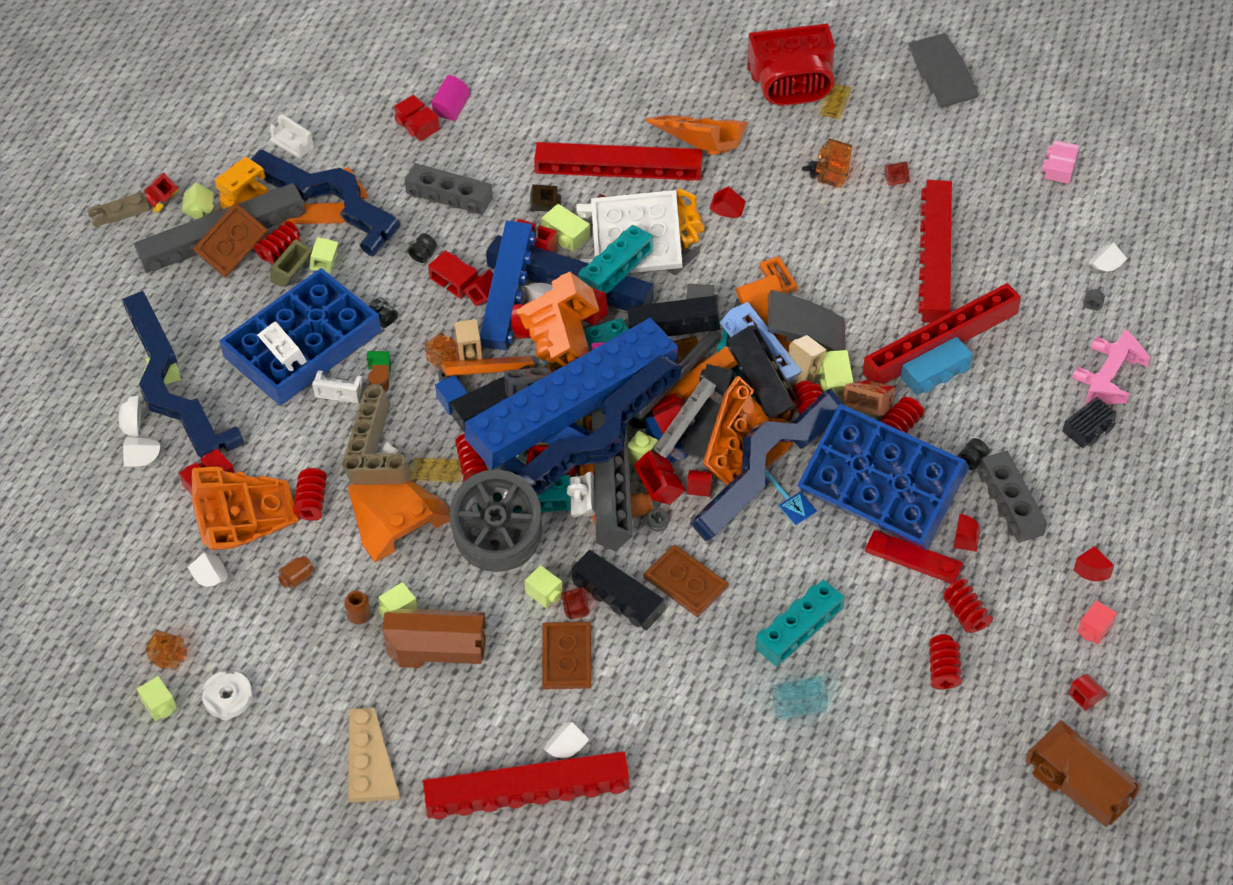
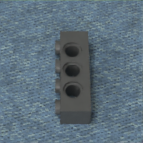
(448, 188)
(1006, 482)

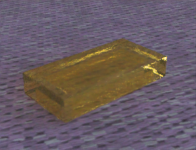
(836, 101)
(435, 469)

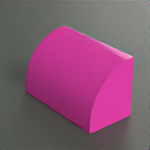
(450, 98)

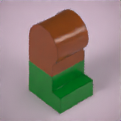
(380, 365)

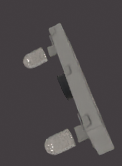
(686, 419)

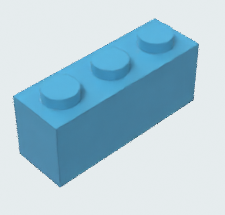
(936, 366)

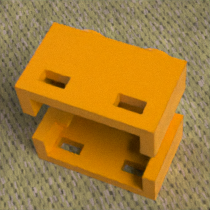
(239, 183)

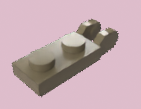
(118, 209)

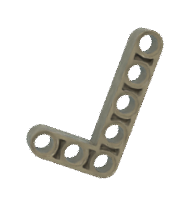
(360, 458)

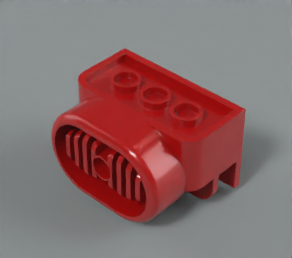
(792, 63)

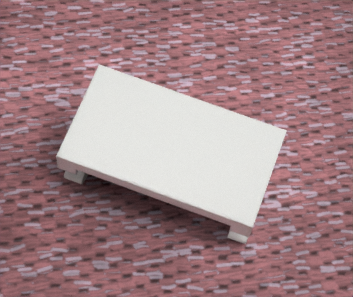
(291, 137)
(281, 346)
(337, 389)

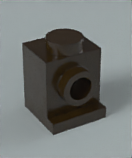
(544, 192)

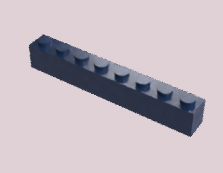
(549, 266)

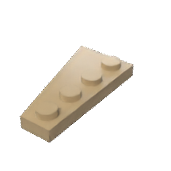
(369, 763)

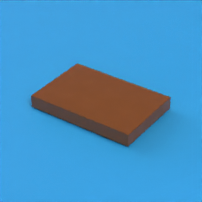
(230, 240)
(686, 580)
(566, 655)

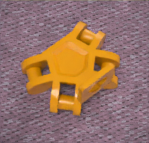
(688, 219)

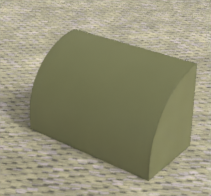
(290, 263)

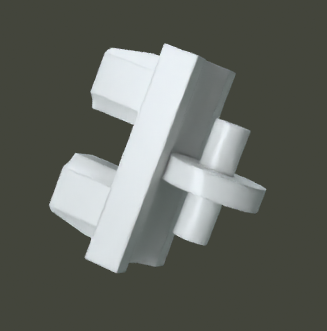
(582, 495)

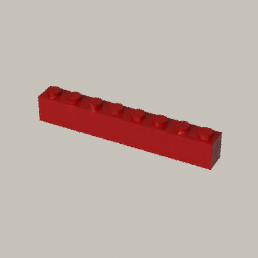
(618, 161)
(936, 250)
(961, 323)
(526, 785)

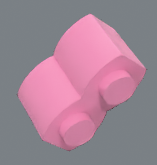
(1061, 161)

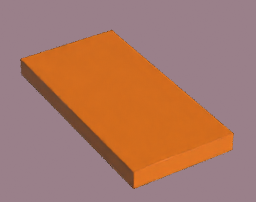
(757, 296)

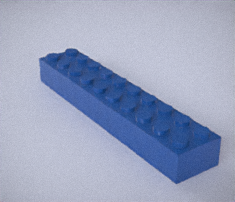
(565, 394)

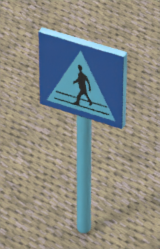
(796, 507)

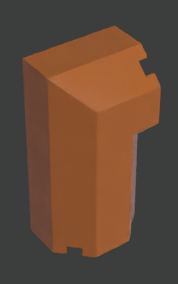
(434, 636)
(1082, 773)

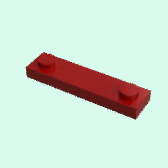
(913, 557)

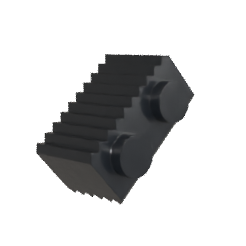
(1090, 422)

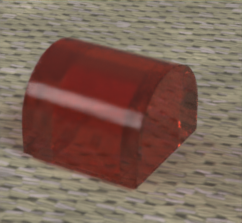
(896, 173)
(575, 603)

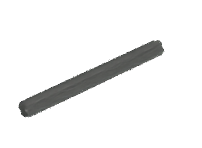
(686, 364)

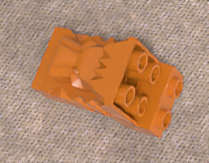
(557, 318)

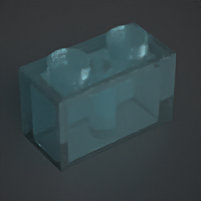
(799, 698)

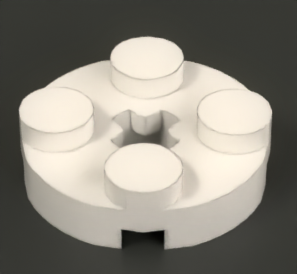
(229, 707)

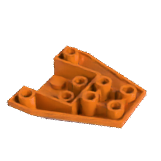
(735, 419)

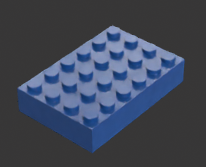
(322, 322)
(883, 476)

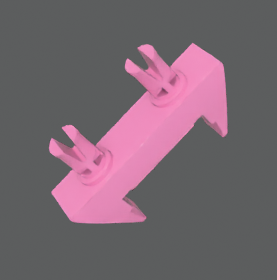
(1100, 383)

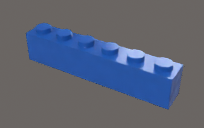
(507, 284)

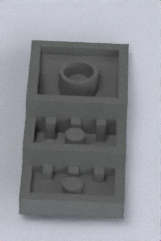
(943, 70)
(800, 317)

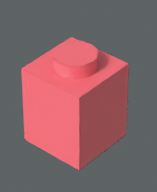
(1096, 622)

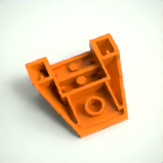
(702, 133)
(239, 507)
(393, 511)

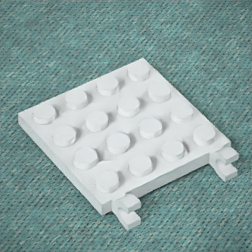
(648, 211)

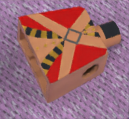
(876, 397)

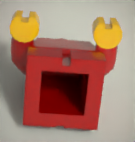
(160, 190)

